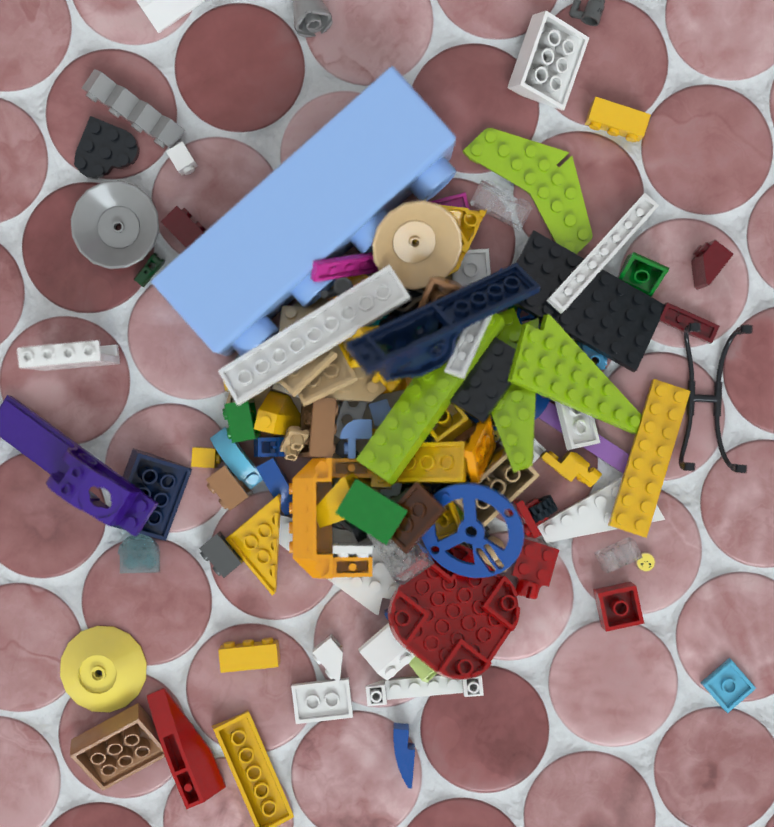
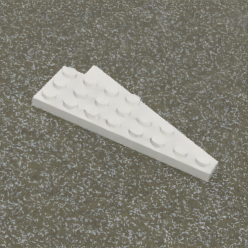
(365, 590)

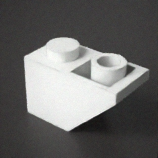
(330, 655)

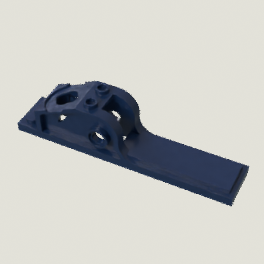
(414, 349)

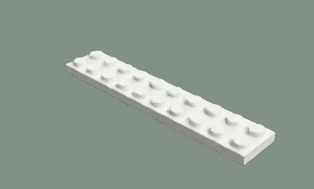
(314, 335)

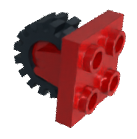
(534, 513)

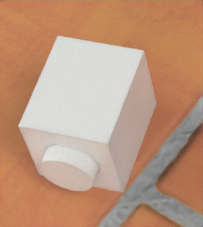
(182, 159)

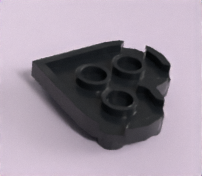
(104, 148)

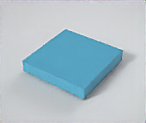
(728, 685)

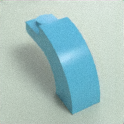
(236, 459)

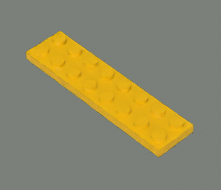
(649, 458)

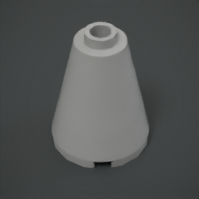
(311, 17)

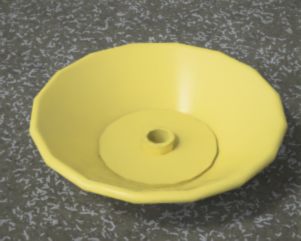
(118, 659)

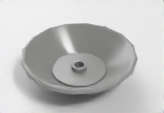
(96, 221)

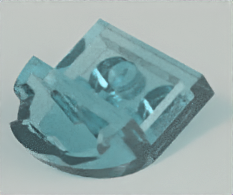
(139, 555)

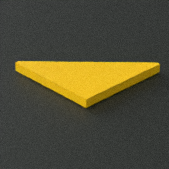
(259, 543)

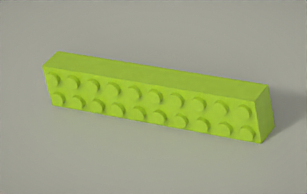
(417, 414)

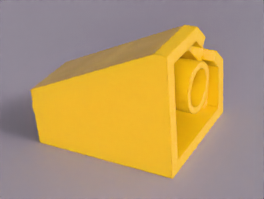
(277, 414)
(329, 504)

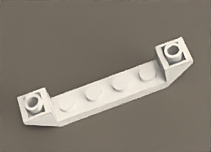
(413, 686)

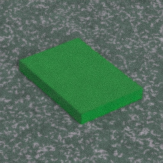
(371, 511)

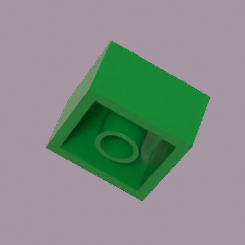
(241, 421)

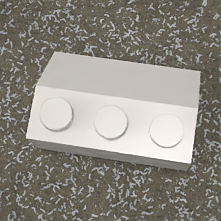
(166, 12)
(385, 653)

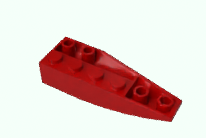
(185, 751)

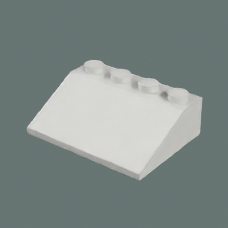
(548, 61)

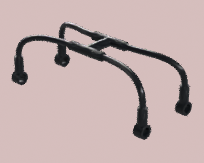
(716, 398)

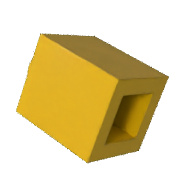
(205, 457)

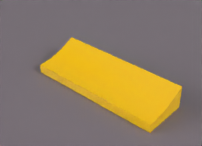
(253, 771)

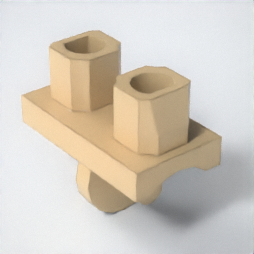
(293, 442)

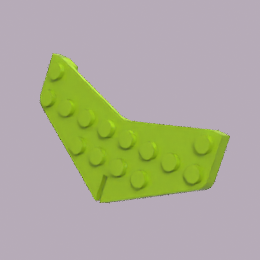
(535, 170)

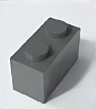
(221, 555)

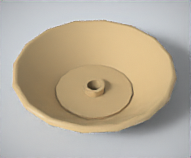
(436, 246)

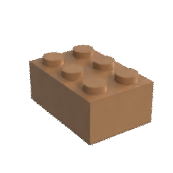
(320, 421)

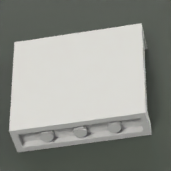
(67, 356)

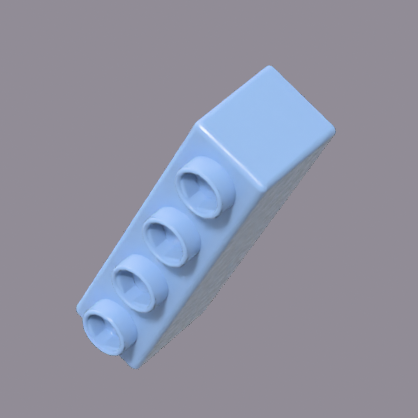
(309, 211)

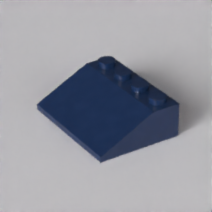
(162, 482)

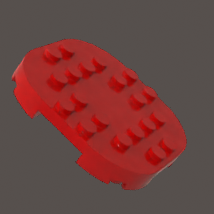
(454, 619)

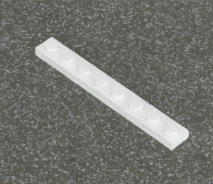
(602, 253)

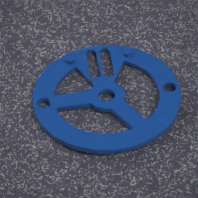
(478, 569)

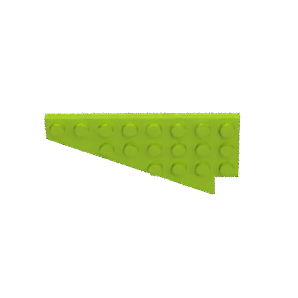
(560, 370)
(516, 409)

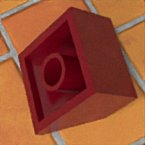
(709, 262)

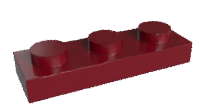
(680, 318)

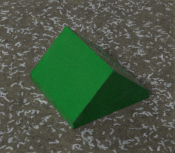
(642, 273)

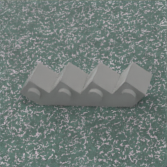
(137, 112)

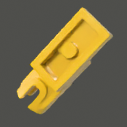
(572, 466)

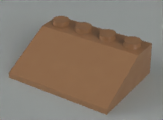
(117, 747)

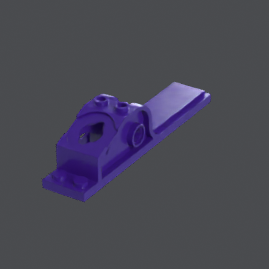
(74, 469)

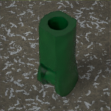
(146, 272)

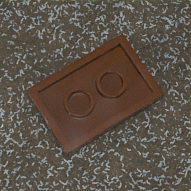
(421, 516)

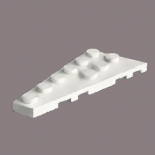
(586, 516)

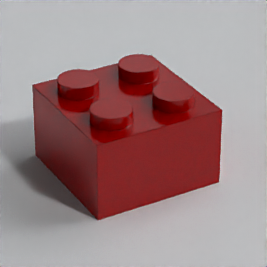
(618, 606)

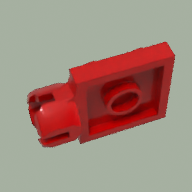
(534, 568)

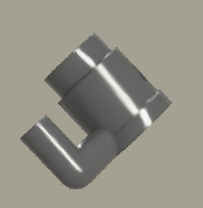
(591, 14)
(340, 286)

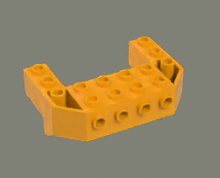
(314, 545)

